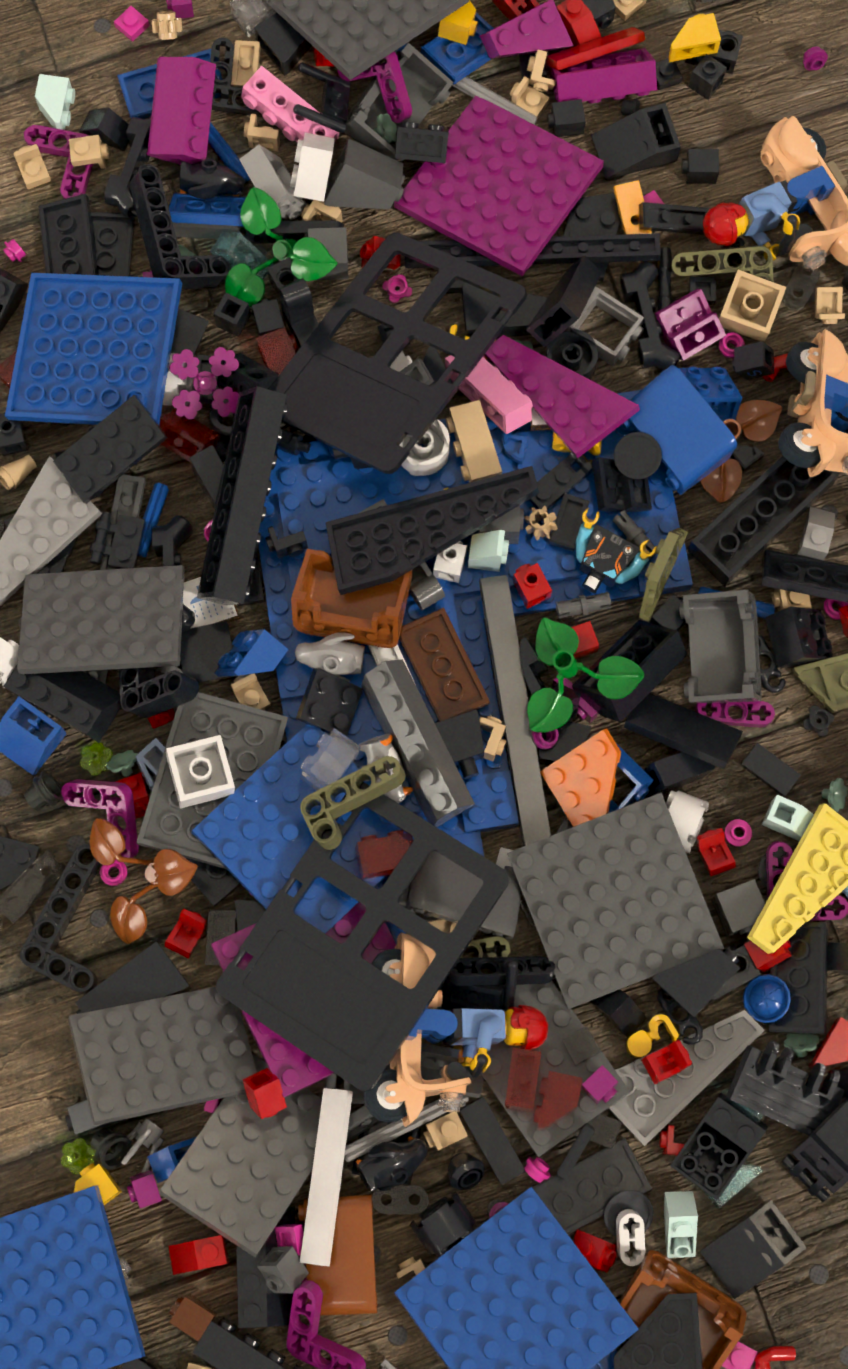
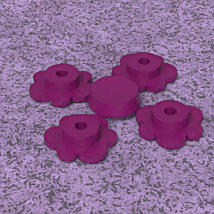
(204, 382)

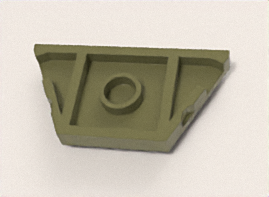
(659, 572)
(827, 681)

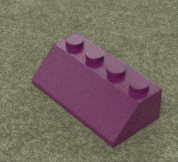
(606, 77)
(181, 109)

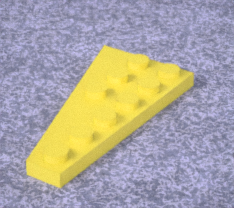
(808, 882)

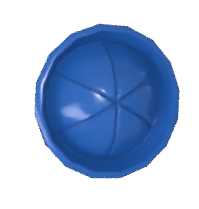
(766, 998)

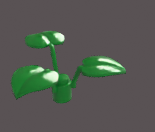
(310, 256)
(556, 647)

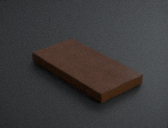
(442, 666)

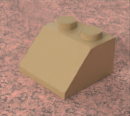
(751, 306)

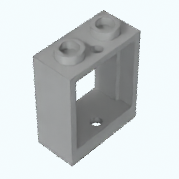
(272, 176)
(620, 312)

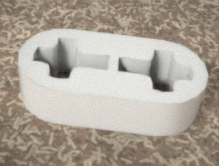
(637, 1237)

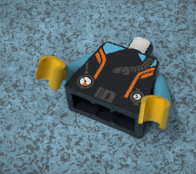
(607, 556)

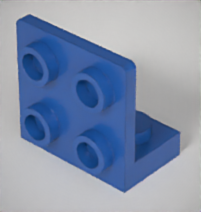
(716, 389)

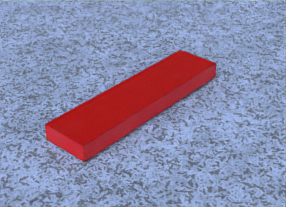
(595, 48)

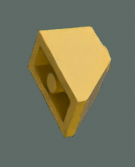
(459, 24)
(696, 38)
(98, 1175)

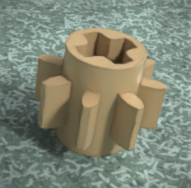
(166, 25)
(535, 517)

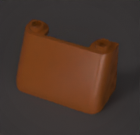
(369, 614)
(351, 1278)
(719, 1316)

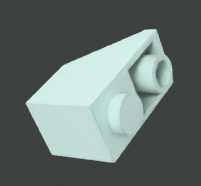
(54, 98)
(488, 551)
(787, 817)
(680, 1224)

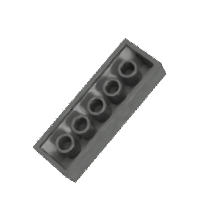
(416, 741)

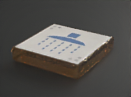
(206, 611)

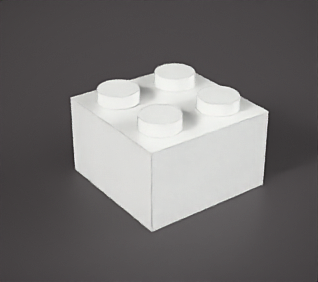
(314, 160)
(200, 771)

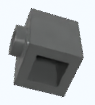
(282, 1270)

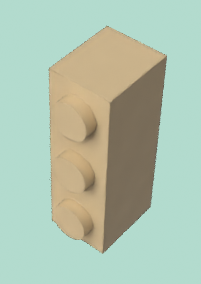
(473, 442)

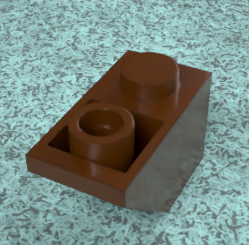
(191, 1316)

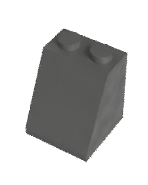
(364, 179)

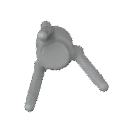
(146, 1134)

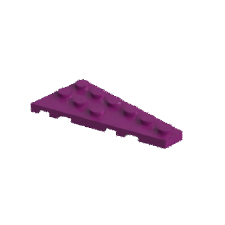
(566, 401)

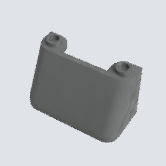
(425, 88)
(722, 647)
(448, 889)

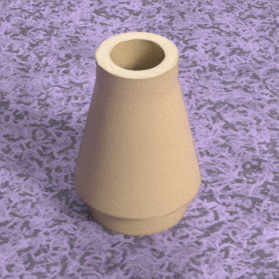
(15, 472)

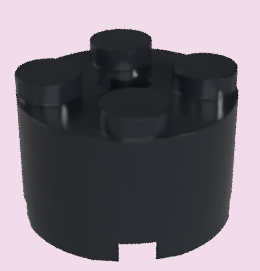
(574, 345)
(443, 1224)

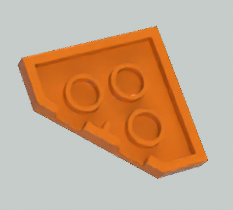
(585, 778)

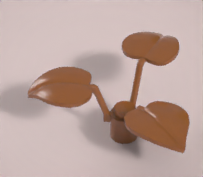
(758, 423)
(167, 872)

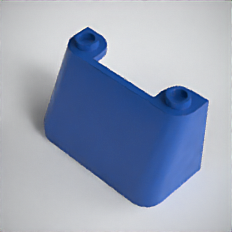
(684, 426)

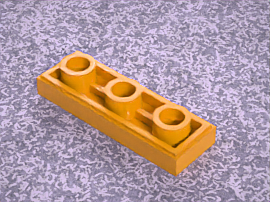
(628, 199)

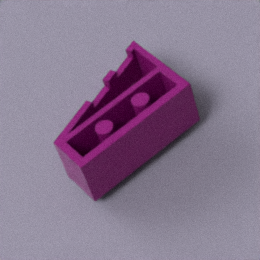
(525, 34)

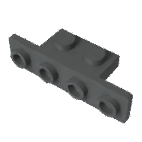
(433, 1060)

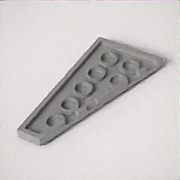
(41, 528)
(654, 1106)

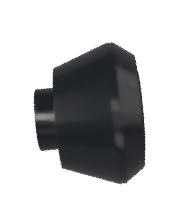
(465, 1171)

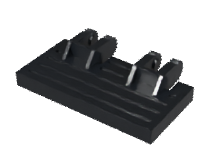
(782, 1091)

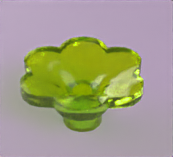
(97, 764)
(84, 1153)

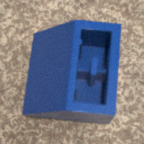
(252, 653)
(28, 736)

